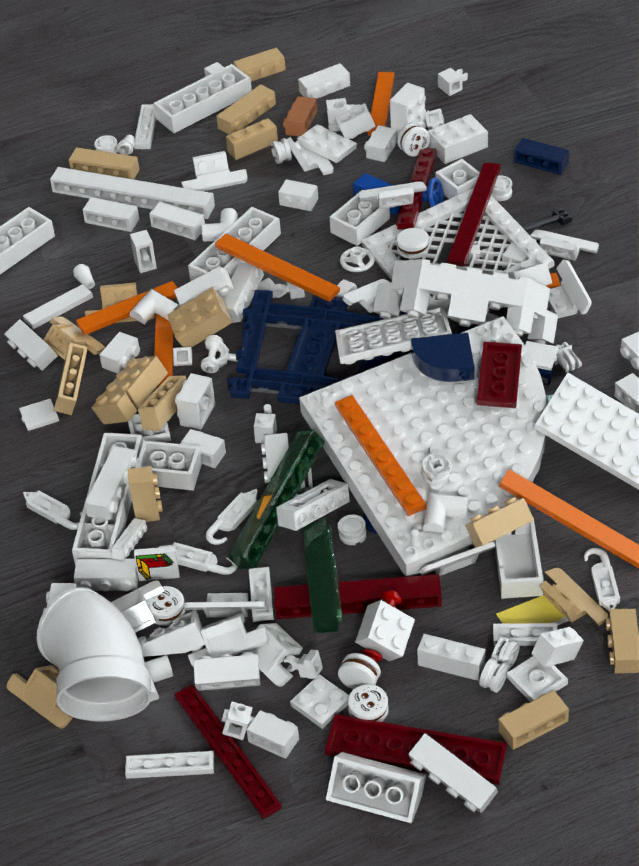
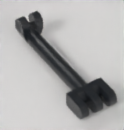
(557, 216)

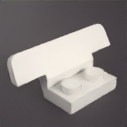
(309, 159)
(213, 173)
(393, 195)
(562, 245)
(364, 295)
(570, 295)
(457, 561)
(225, 604)
(135, 606)
(229, 637)
(273, 653)

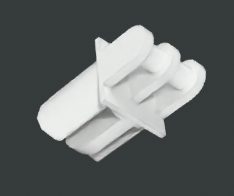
(567, 358)

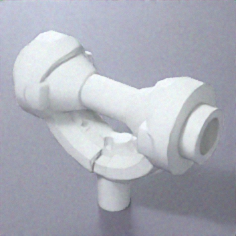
(213, 344)

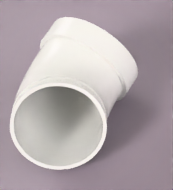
(96, 657)

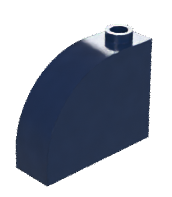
(444, 357)

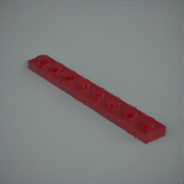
(421, 173)

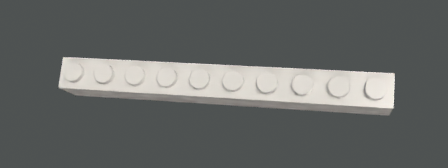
(129, 191)

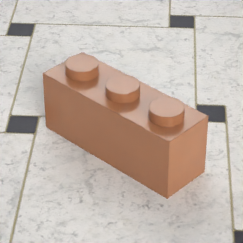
(300, 116)

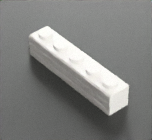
(129, 539)

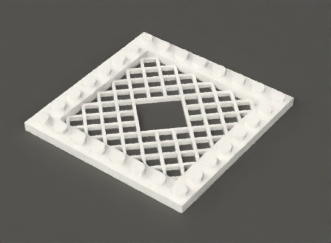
(451, 208)

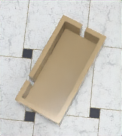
(134, 381)

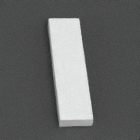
(145, 127)
(57, 306)
(169, 764)

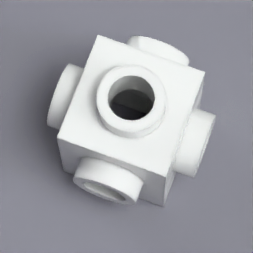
(237, 720)

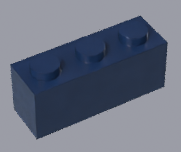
(541, 156)

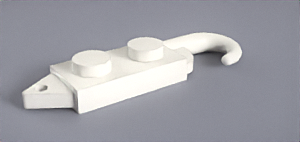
(50, 508)
(232, 515)
(200, 559)
(604, 580)

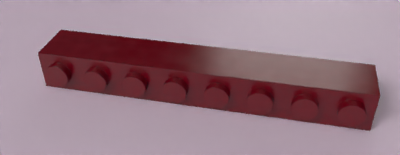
(357, 595)

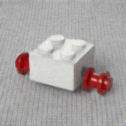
(385, 629)

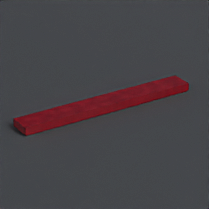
(474, 214)
(228, 752)

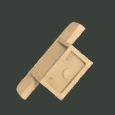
(117, 293)
(64, 332)
(571, 598)
(40, 694)

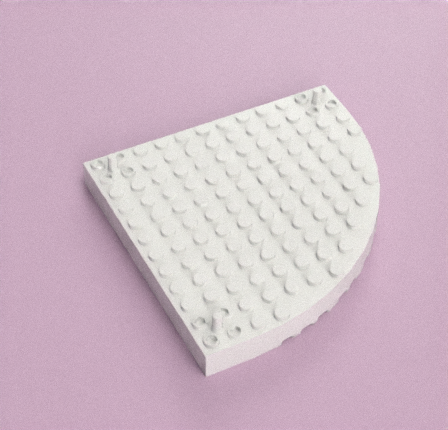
(426, 418)

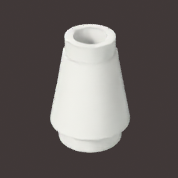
(126, 145)
(83, 275)

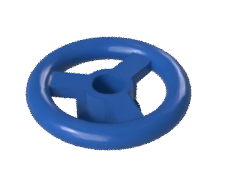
(434, 195)

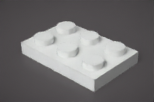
(327, 143)

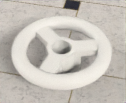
(356, 256)

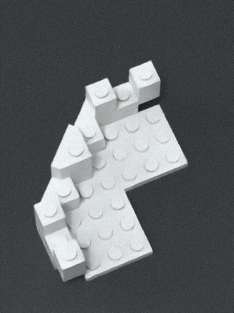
(469, 297)

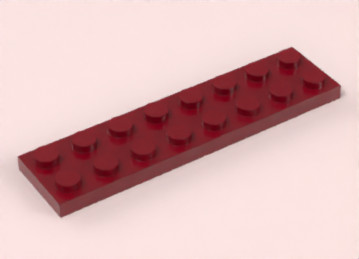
(393, 743)

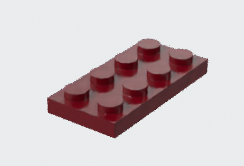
(499, 375)

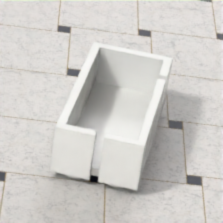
(519, 563)

